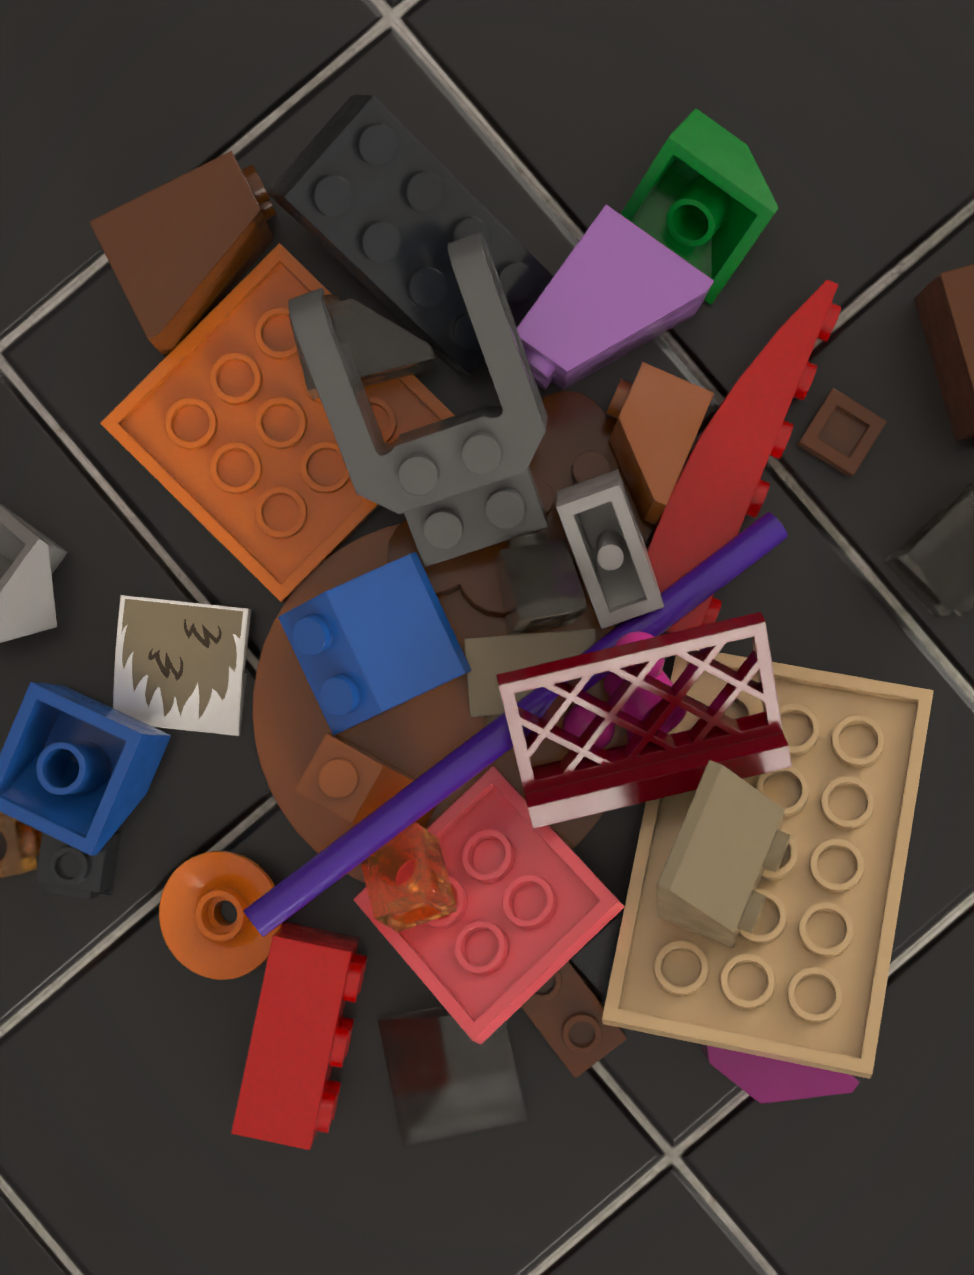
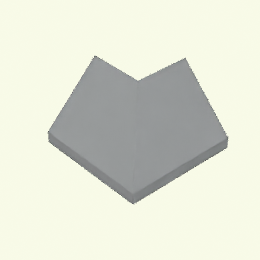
(26, 578)

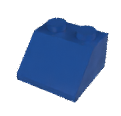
(374, 643)
(76, 766)

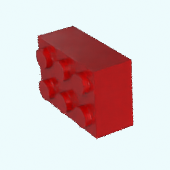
(299, 1036)

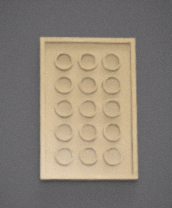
(821, 952)

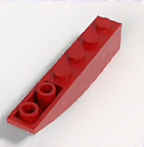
(728, 459)

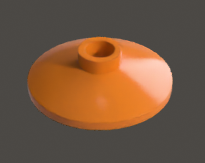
(193, 916)

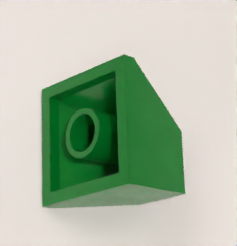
(704, 199)

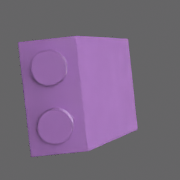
(608, 301)

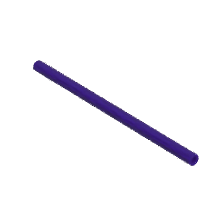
(495, 738)

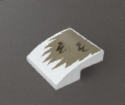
(181, 664)

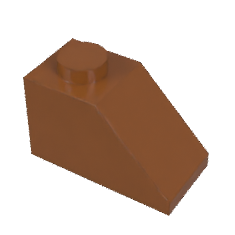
(655, 433)
(351, 780)

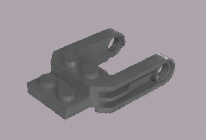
(458, 478)

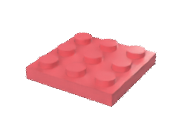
(519, 906)

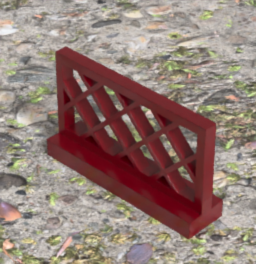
(652, 761)

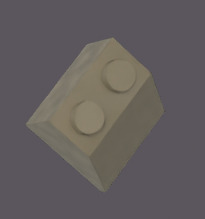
(721, 857)

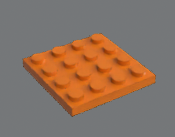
(244, 440)

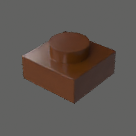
(841, 432)

